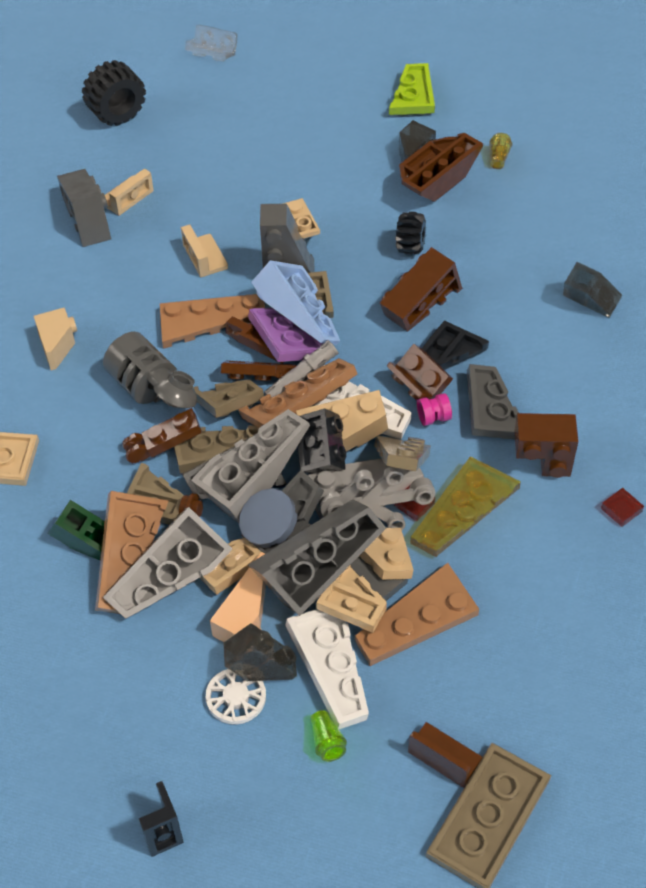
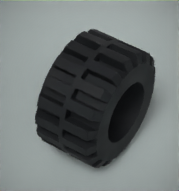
(113, 92)

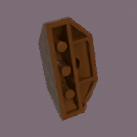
(439, 165)

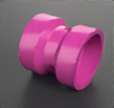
(434, 409)

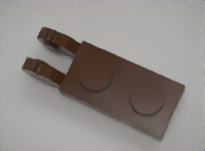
(161, 436)

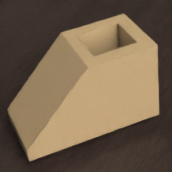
(306, 224)

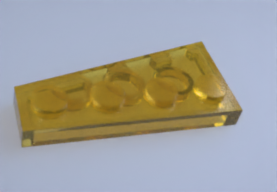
(463, 504)

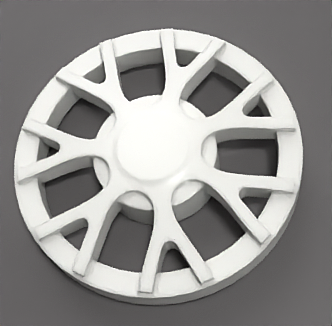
(235, 697)

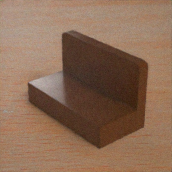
(444, 754)

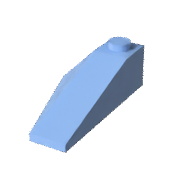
(292, 294)

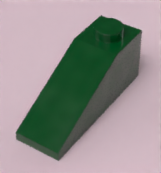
(79, 530)

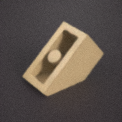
(56, 335)

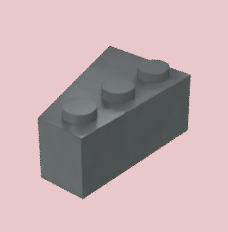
(85, 205)
(281, 237)

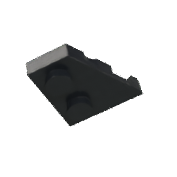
(453, 345)

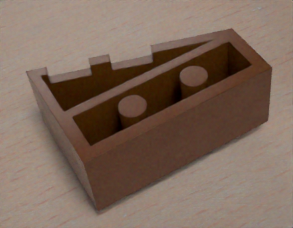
(420, 289)

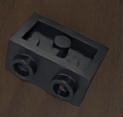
(322, 443)

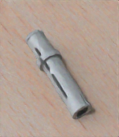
(309, 364)

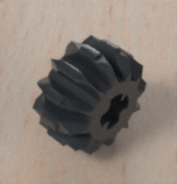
(410, 233)

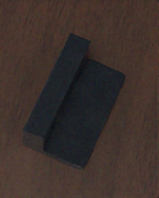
(161, 826)

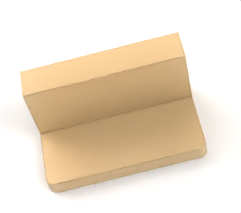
(129, 192)
(203, 252)

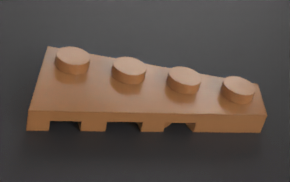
(194, 317)
(301, 393)
(128, 533)
(423, 613)

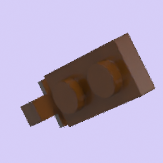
(247, 335)
(261, 370)

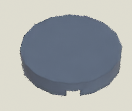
(268, 518)

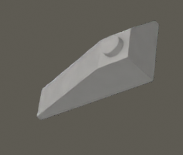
(251, 464)
(334, 480)
(174, 560)

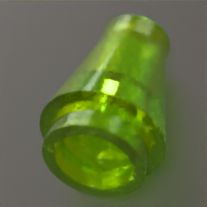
(328, 739)

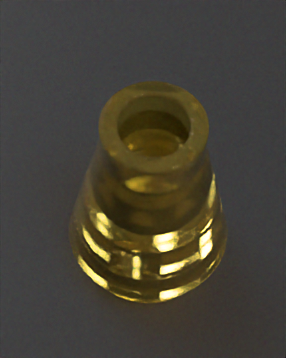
(499, 147)

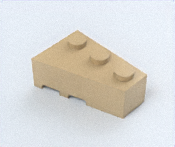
(361, 417)

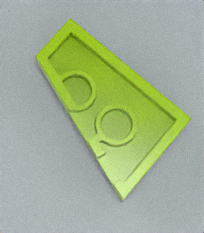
(414, 91)

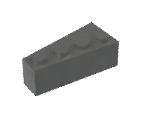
(318, 555)

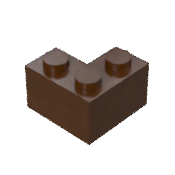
(547, 438)

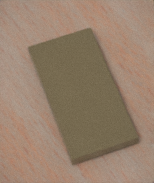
(488, 817)

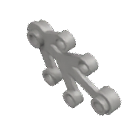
(420, 491)

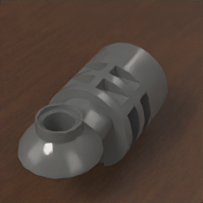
(147, 372)

